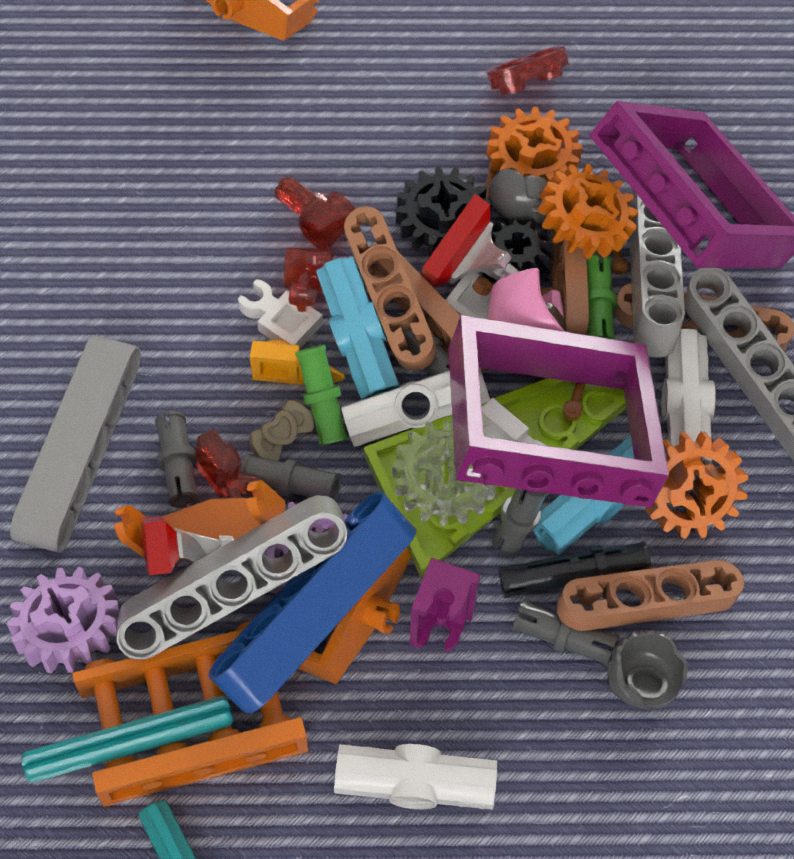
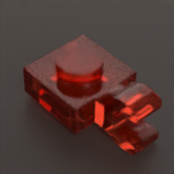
(221, 466)

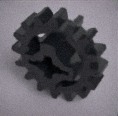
(421, 204)

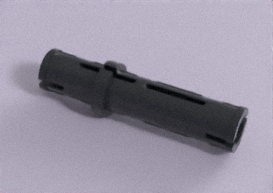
(560, 570)

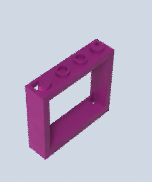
(637, 144)
(561, 357)

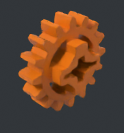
(533, 144)
(587, 211)
(712, 493)

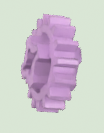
(47, 637)

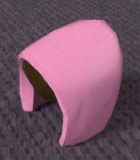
(519, 301)

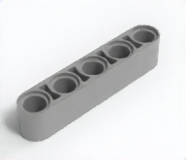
(655, 283)
(739, 353)
(75, 444)
(221, 598)

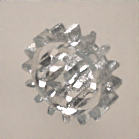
(422, 471)

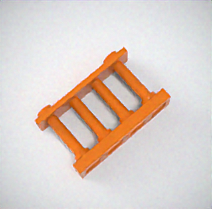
(176, 762)

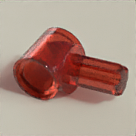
(319, 214)
(301, 275)

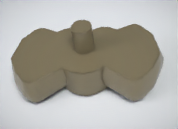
(282, 430)

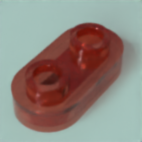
(542, 64)

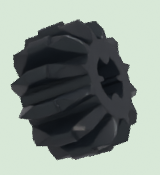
(525, 246)

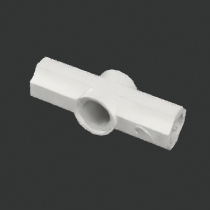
(686, 390)
(384, 413)
(415, 776)

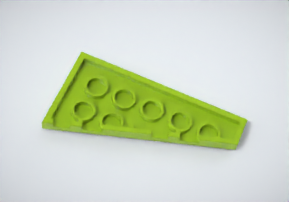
(541, 411)

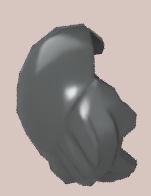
(517, 196)
(646, 670)

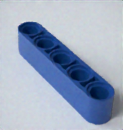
(311, 606)

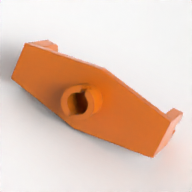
(267, 15)
(209, 518)
(358, 624)

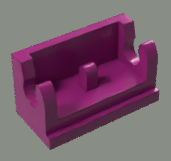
(444, 599)

